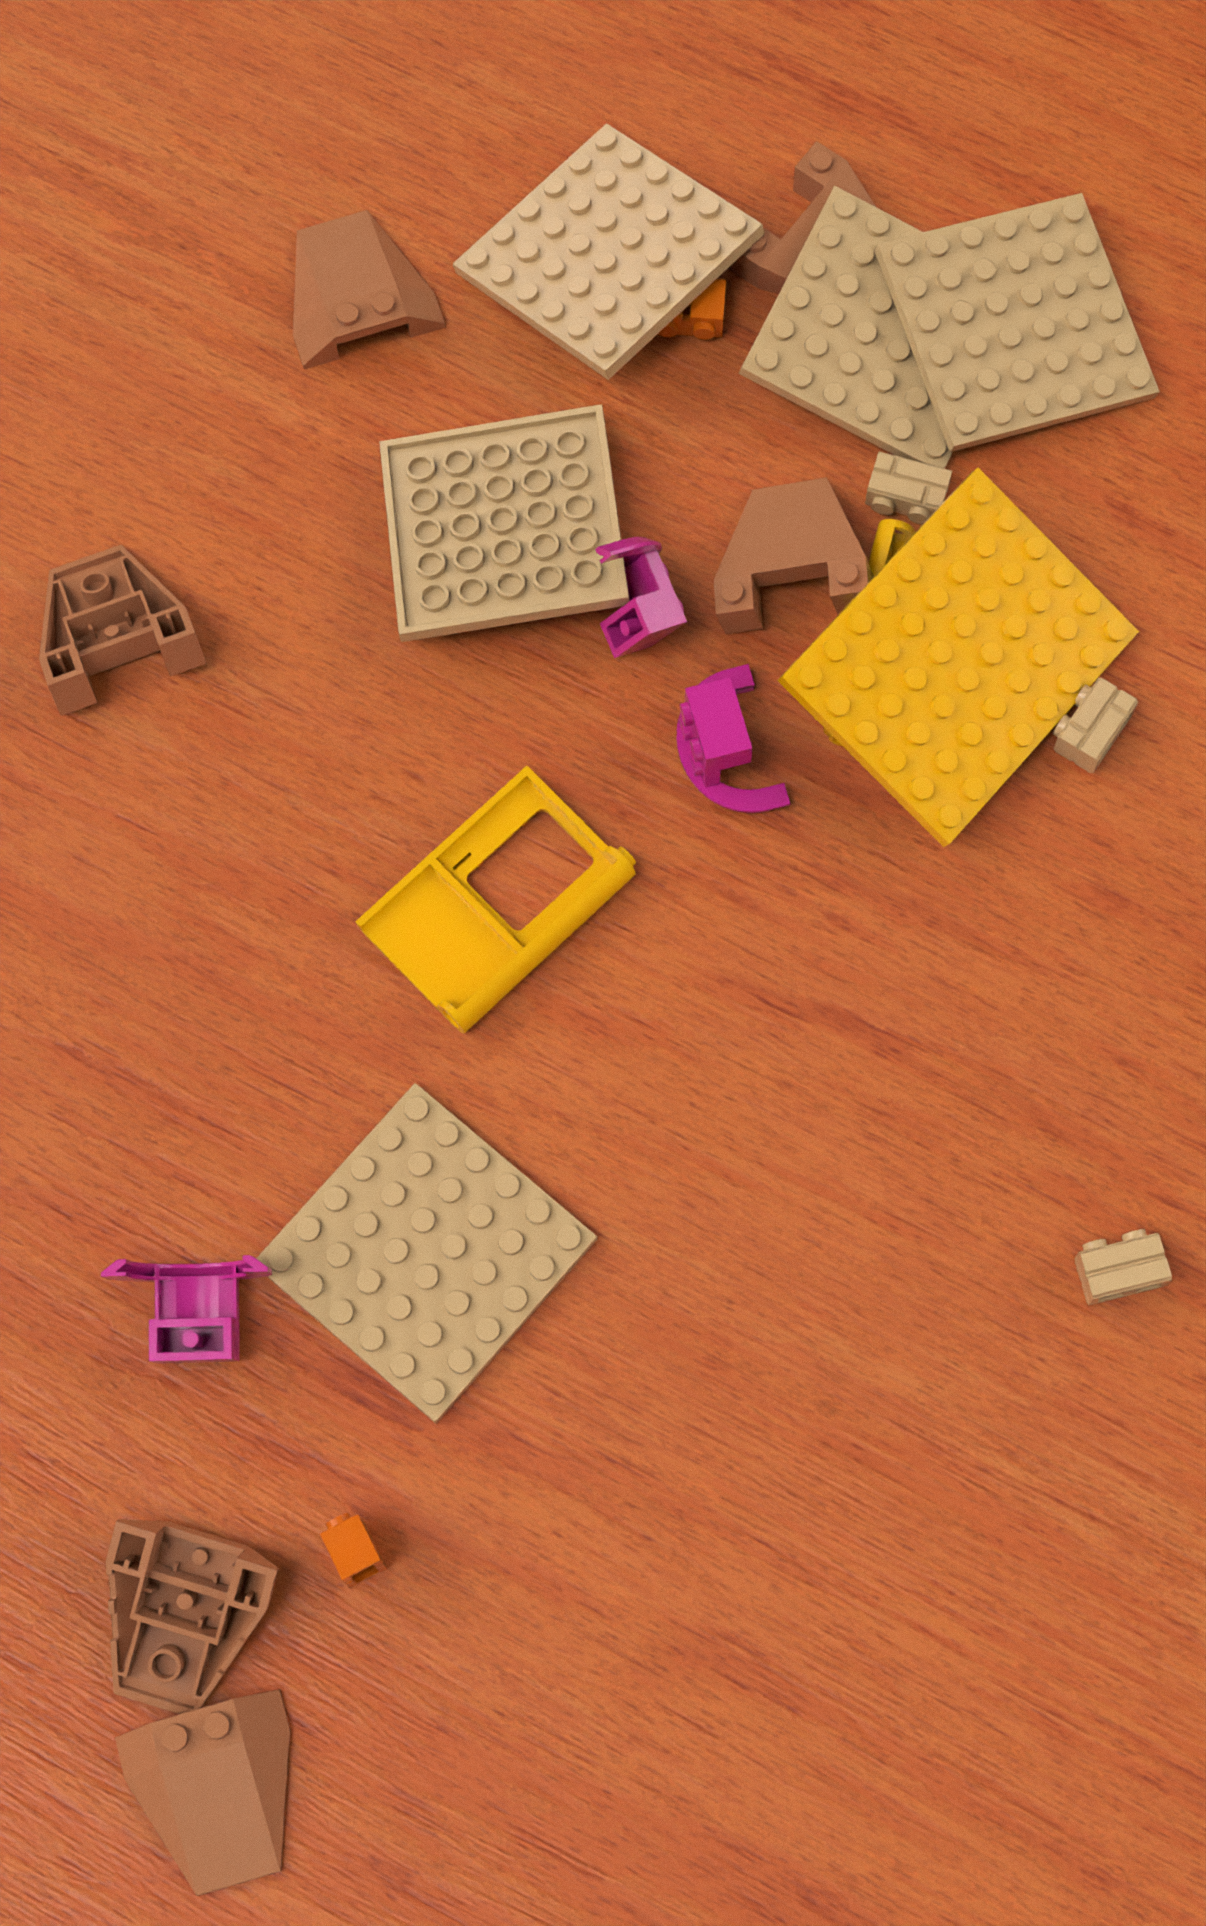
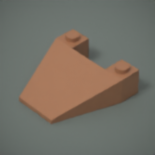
(772, 258)
(785, 538)
(107, 615)

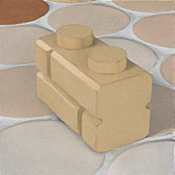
(906, 487)
(1094, 725)
(1122, 1267)

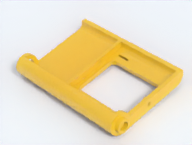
(453, 939)

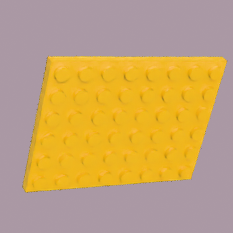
(958, 657)

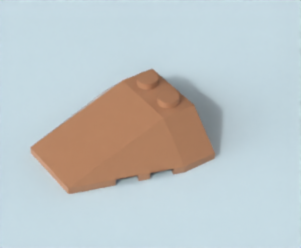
(354, 286)
(180, 1610)
(215, 1787)

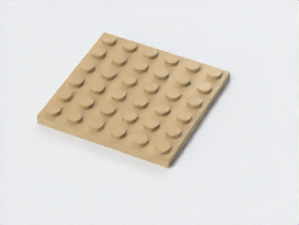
(608, 250)
(1016, 321)
(840, 341)
(502, 523)
(425, 1252)

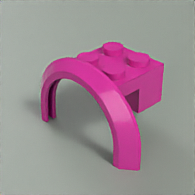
(653, 604)
(716, 738)
(193, 1307)

